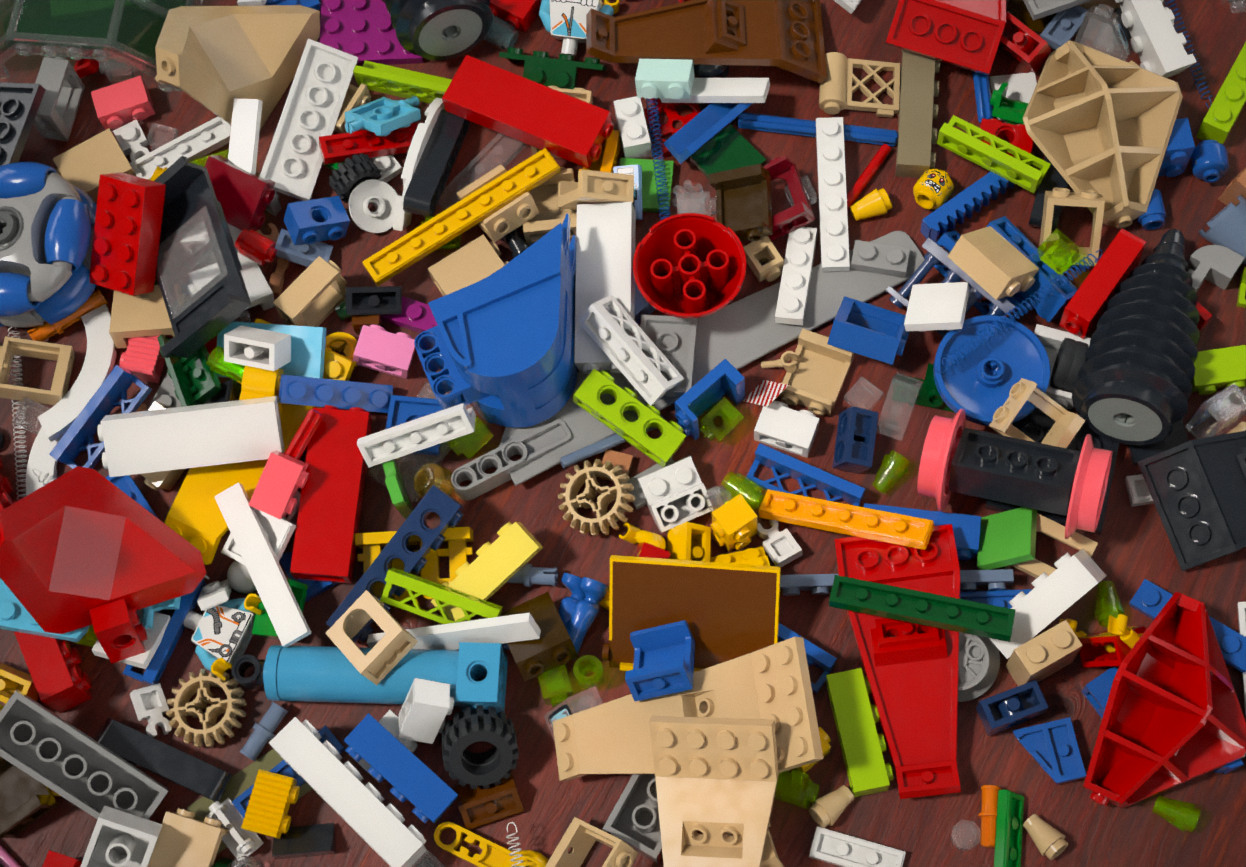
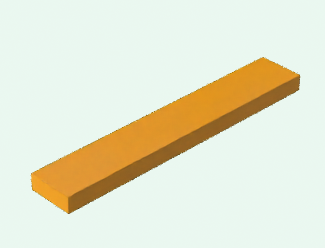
(846, 519)

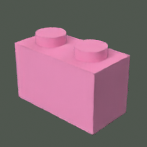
(384, 351)

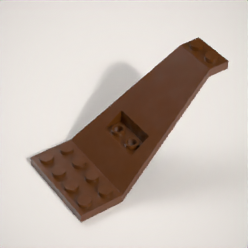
(716, 34)

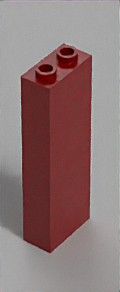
(528, 111)
(331, 497)

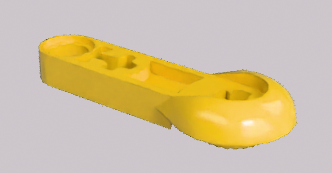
(491, 855)

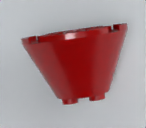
(689, 265)

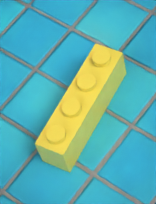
(493, 566)

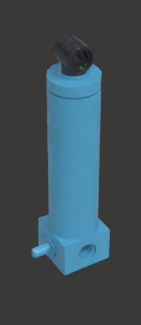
(328, 676)

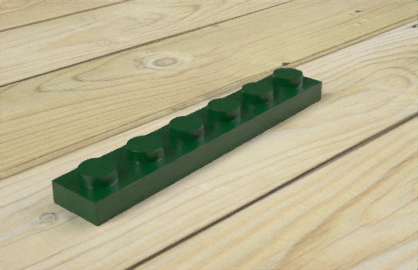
(922, 608)

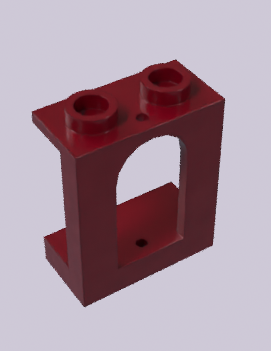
(801, 212)

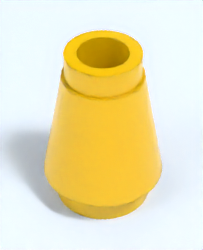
(871, 205)

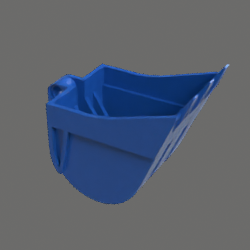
(509, 337)

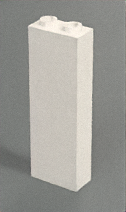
(603, 269)
(191, 436)

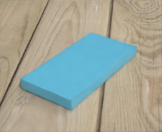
(306, 347)

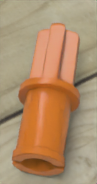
(989, 815)

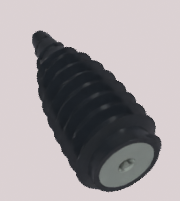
(440, 27)
(1143, 351)

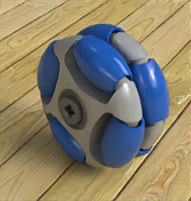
(43, 245)

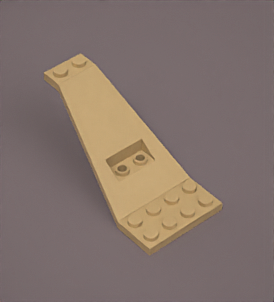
(754, 686)
(715, 781)

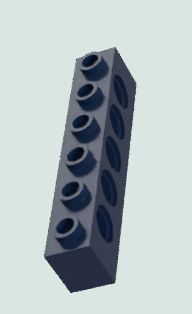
(398, 547)

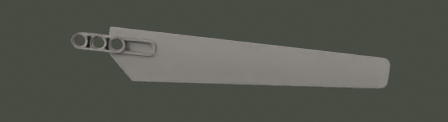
(734, 333)

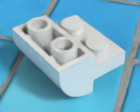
(674, 494)

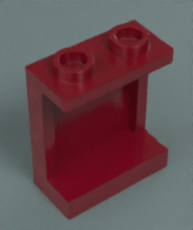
(240, 193)

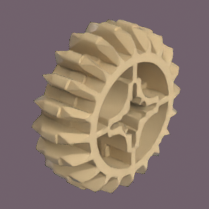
(607, 495)
(210, 728)

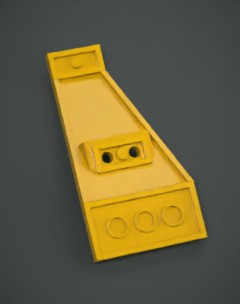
(195, 510)

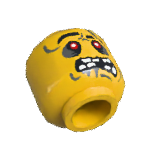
(933, 189)

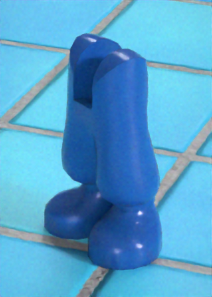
(582, 607)

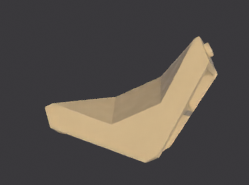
(234, 53)
(1103, 126)

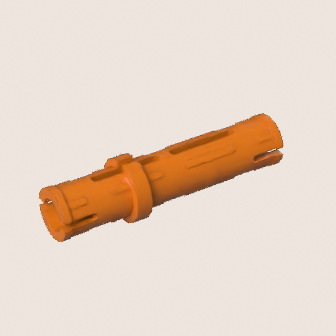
(45, 331)

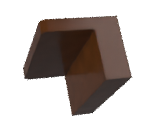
(489, 804)

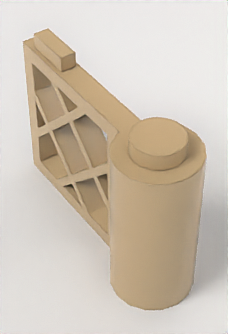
(837, 88)

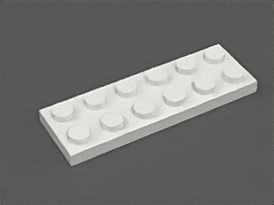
(307, 115)

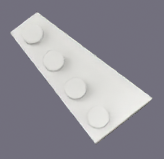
(1154, 37)
(1050, 598)

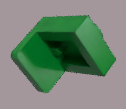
(1006, 108)

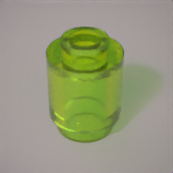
(739, 484)
(589, 664)

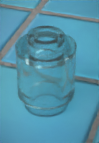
(502, 34)

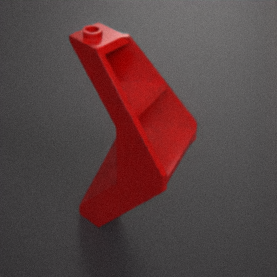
(87, 547)
(1167, 711)

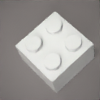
(121, 840)

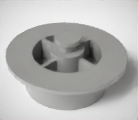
(977, 665)

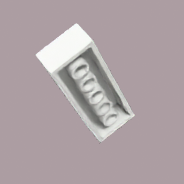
(342, 790)

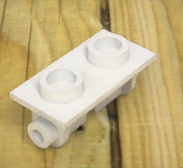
(238, 840)

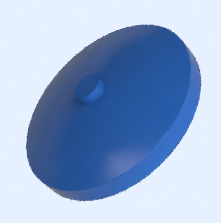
(985, 376)

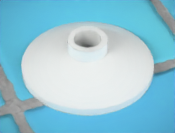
(384, 200)

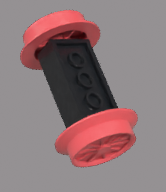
(1014, 472)

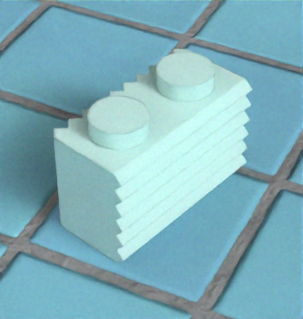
(664, 78)

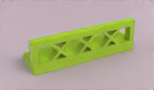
(400, 81)
(990, 157)
(437, 592)

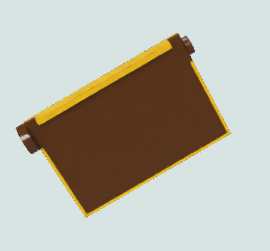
(725, 604)

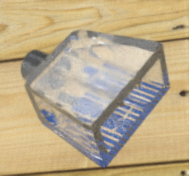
(1226, 407)

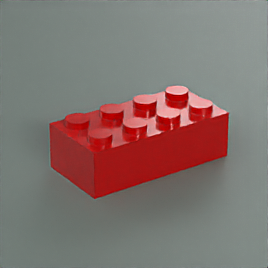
(127, 233)

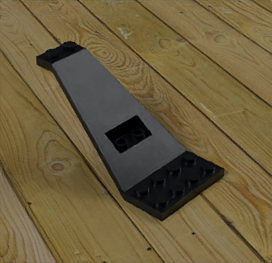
(1201, 496)

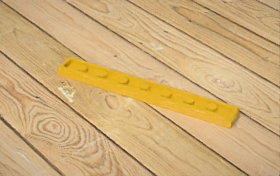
(461, 216)

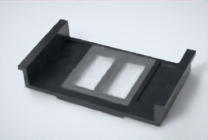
(196, 261)

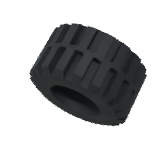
(483, 767)

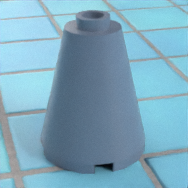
(1229, 228)

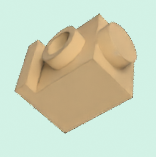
(760, 252)

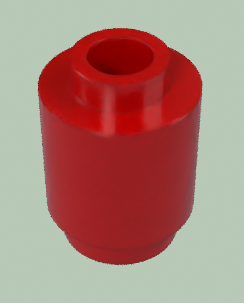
(256, 247)

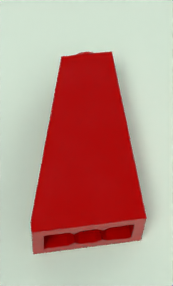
(1101, 283)

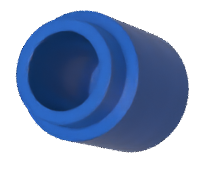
(1155, 213)

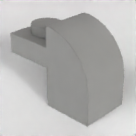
(1214, 264)

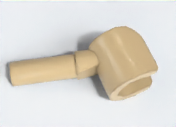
(782, 362)

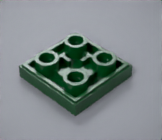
(726, 152)

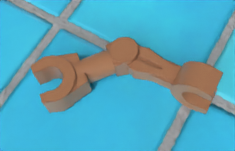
(277, 278)

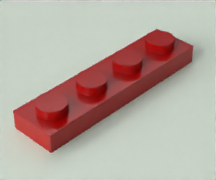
(341, 146)

